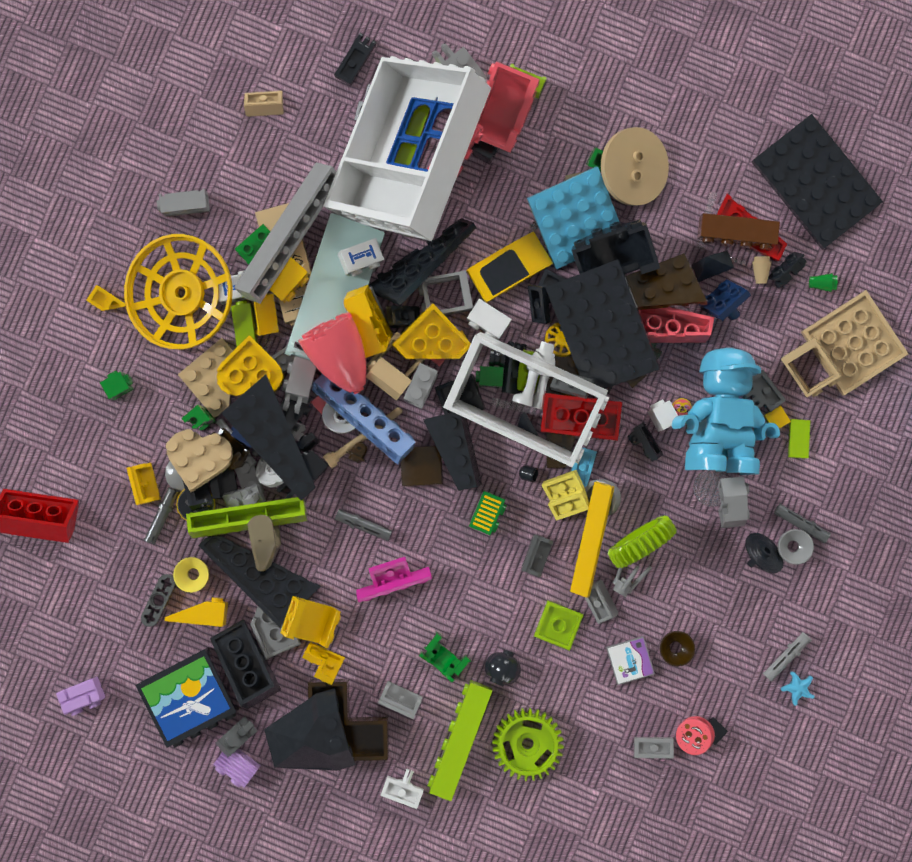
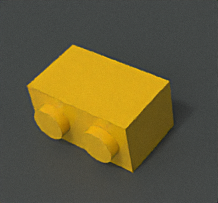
(289, 281)

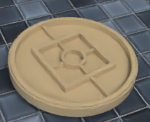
(634, 166)

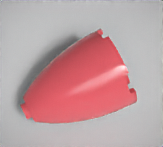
(337, 352)

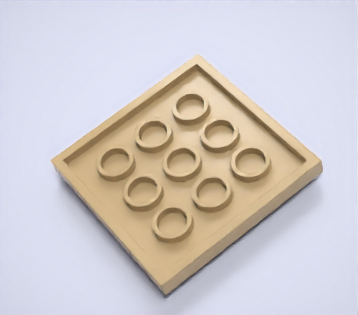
(856, 341)

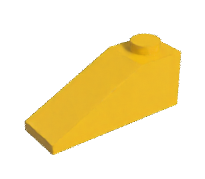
(207, 613)

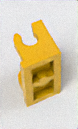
(266, 316)
(143, 483)

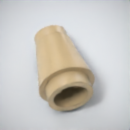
(761, 268)

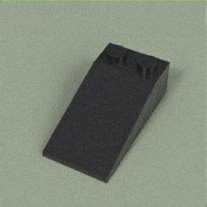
(245, 665)

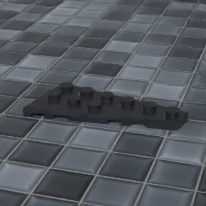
(420, 264)

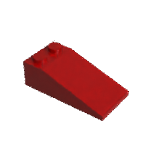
(570, 414)

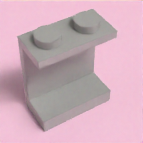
(420, 386)

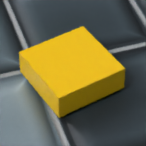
(777, 416)

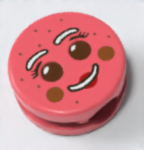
(695, 735)

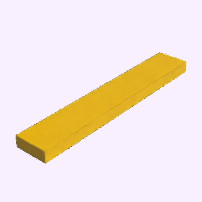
(592, 539)

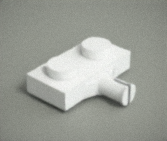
(402, 790)

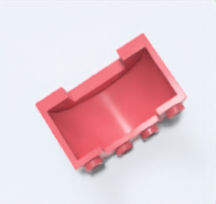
(506, 105)

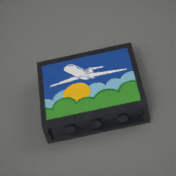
(186, 699)

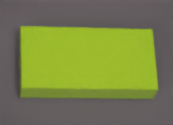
(799, 438)

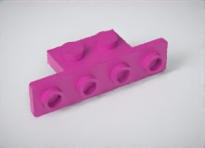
(392, 577)

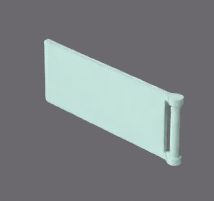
(328, 281)

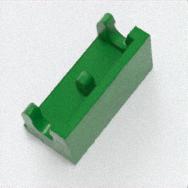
(199, 416)

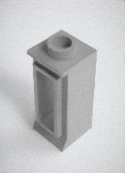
(183, 203)

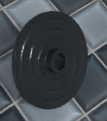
(763, 553)

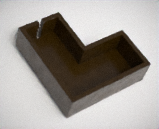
(365, 734)

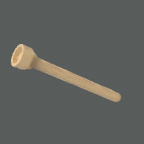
(332, 458)

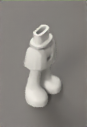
(526, 397)

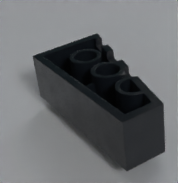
(456, 448)

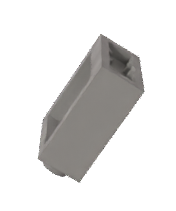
(462, 277)

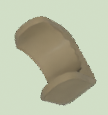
(264, 540)

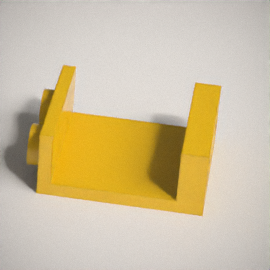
(310, 621)

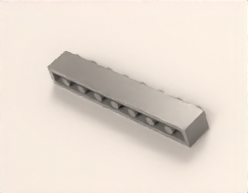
(286, 234)

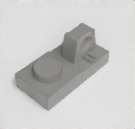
(244, 496)

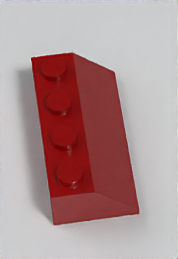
(37, 515)

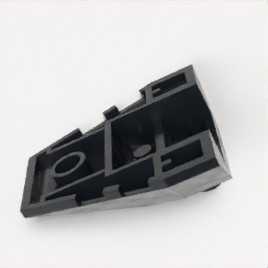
(311, 736)

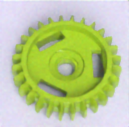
(642, 541)
(524, 758)

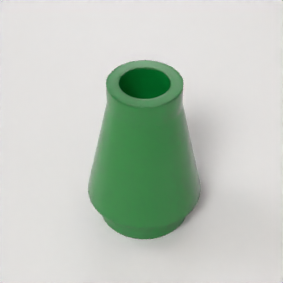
(824, 282)

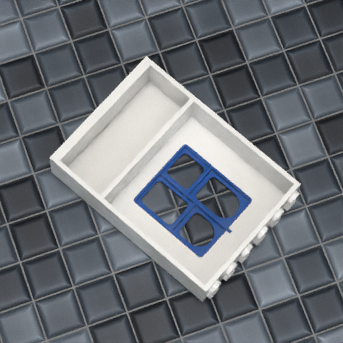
(396, 195)

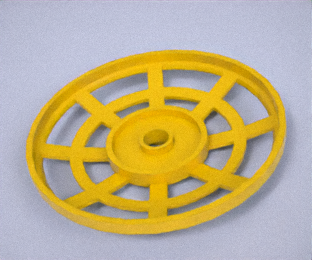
(169, 290)

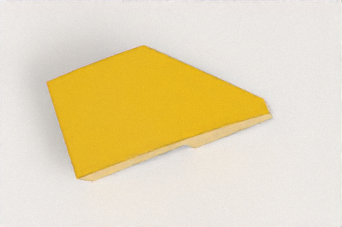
(104, 300)

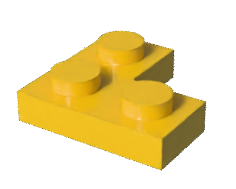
(328, 662)

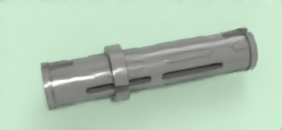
(787, 656)

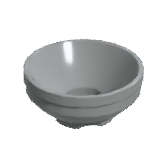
(804, 550)

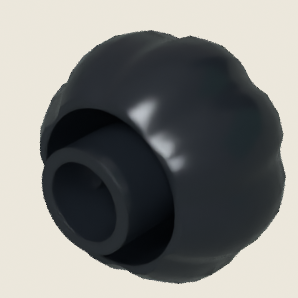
(502, 668)

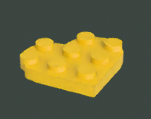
(247, 366)

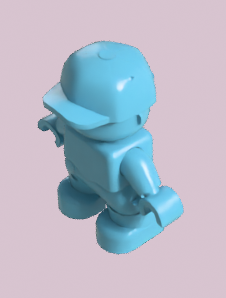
(725, 422)

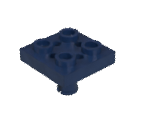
(725, 300)

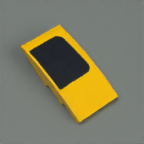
(509, 267)

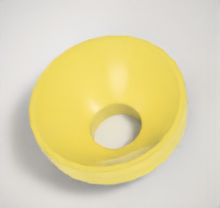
(181, 574)

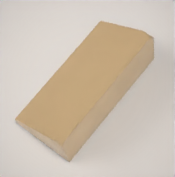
(263, 103)

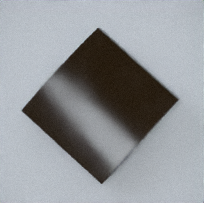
(422, 467)

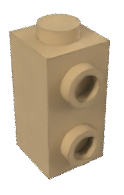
(387, 378)

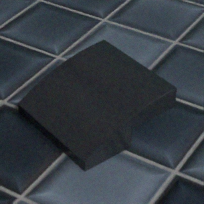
(470, 394)

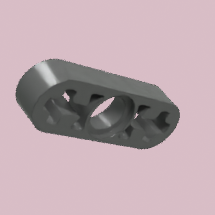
(147, 610)

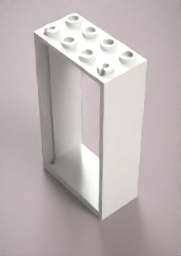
(510, 430)

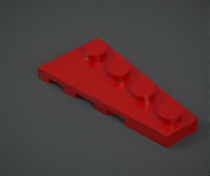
(731, 208)

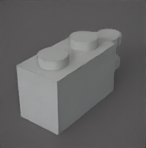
(299, 383)

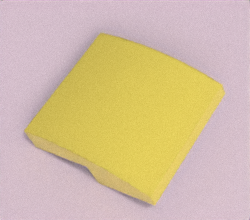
(566, 495)

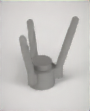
(625, 585)

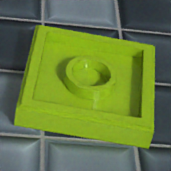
(558, 625)

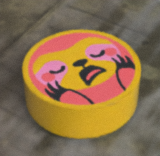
(682, 406)

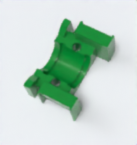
(443, 658)

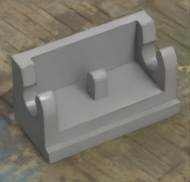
(400, 699)

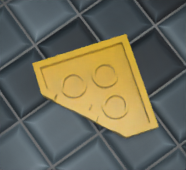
(432, 338)

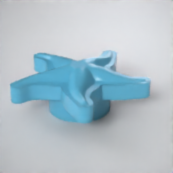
(798, 688)

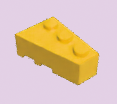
(369, 320)

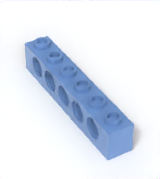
(366, 425)

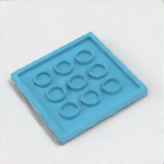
(571, 213)

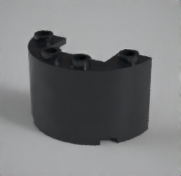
(625, 241)

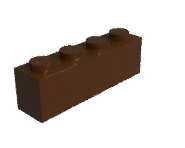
(738, 231)

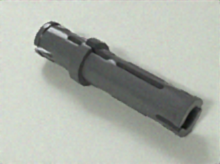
(165, 508)
(355, 521)
(805, 525)

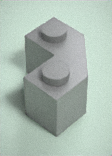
(734, 502)

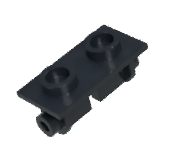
(793, 263)

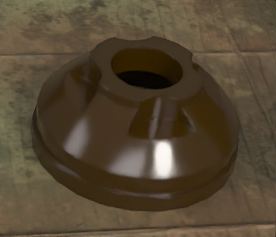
(686, 652)

